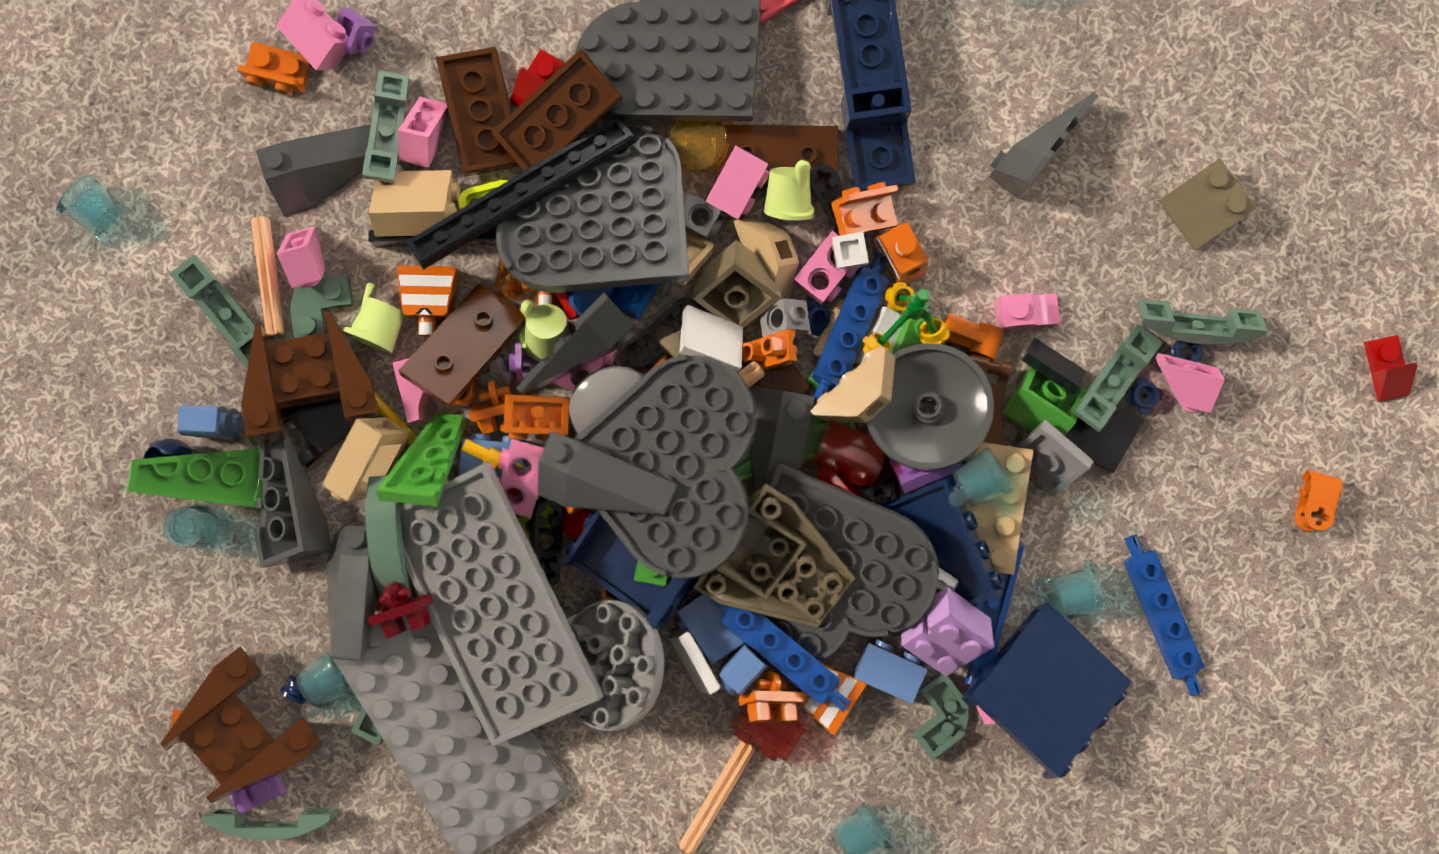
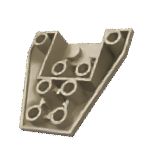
(779, 566)

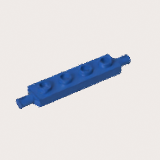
(850, 326)
(997, 612)
(1163, 614)
(783, 655)

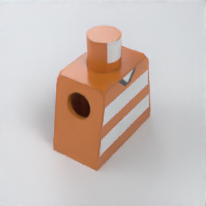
(902, 253)
(428, 294)
(827, 713)

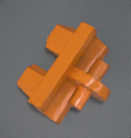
(771, 350)
(486, 412)
(760, 701)

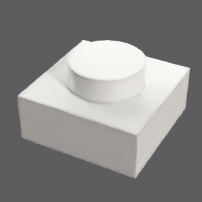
(850, 250)

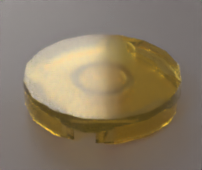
(699, 144)

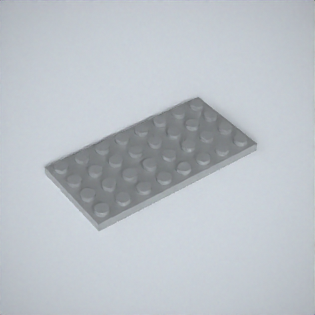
(495, 608)
(441, 746)

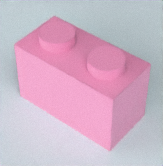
(314, 33)
(737, 183)

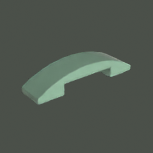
(387, 118)
(218, 304)
(1236, 327)
(1116, 377)
(385, 539)
(234, 824)

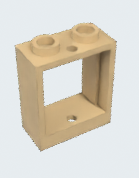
(367, 452)

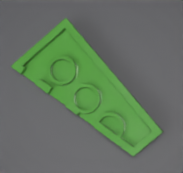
(426, 464)
(206, 477)

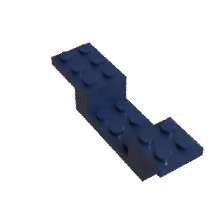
(874, 90)

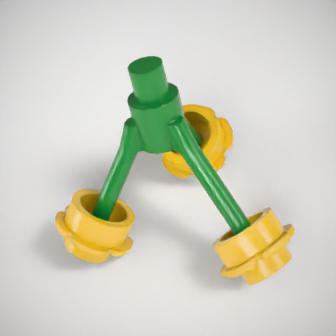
(914, 306)

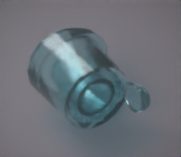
(91, 207)
(980, 480)
(196, 526)
(1077, 592)
(322, 683)
(863, 832)

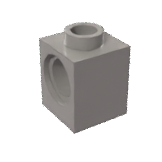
(695, 205)
(785, 315)

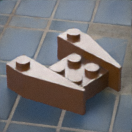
(302, 374)
(230, 736)

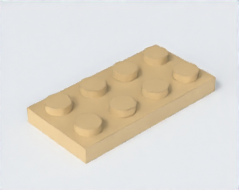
(1002, 517)

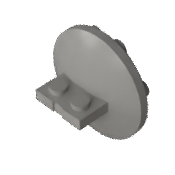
(624, 660)

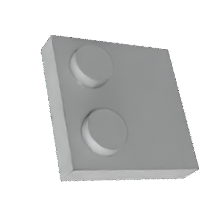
(1054, 458)

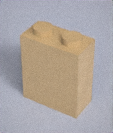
(412, 202)

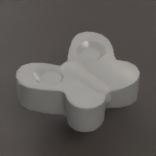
(497, 372)

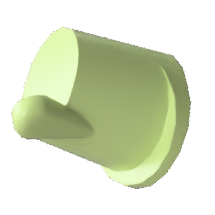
(789, 193)
(376, 323)
(542, 329)

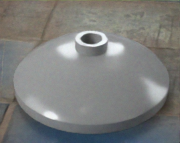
(599, 392)

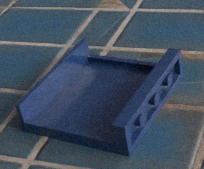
(953, 539)
(610, 564)
(1049, 690)

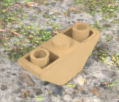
(773, 248)
(860, 391)

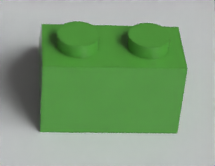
(1041, 399)

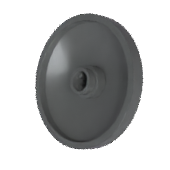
(936, 408)

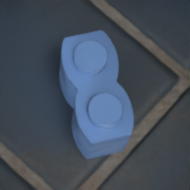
(209, 421)
(741, 670)

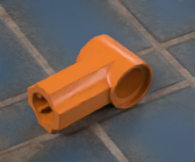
(975, 337)

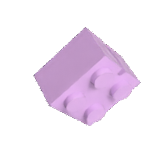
(955, 633)

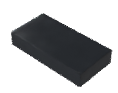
(1054, 366)

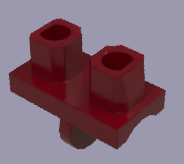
(397, 606)

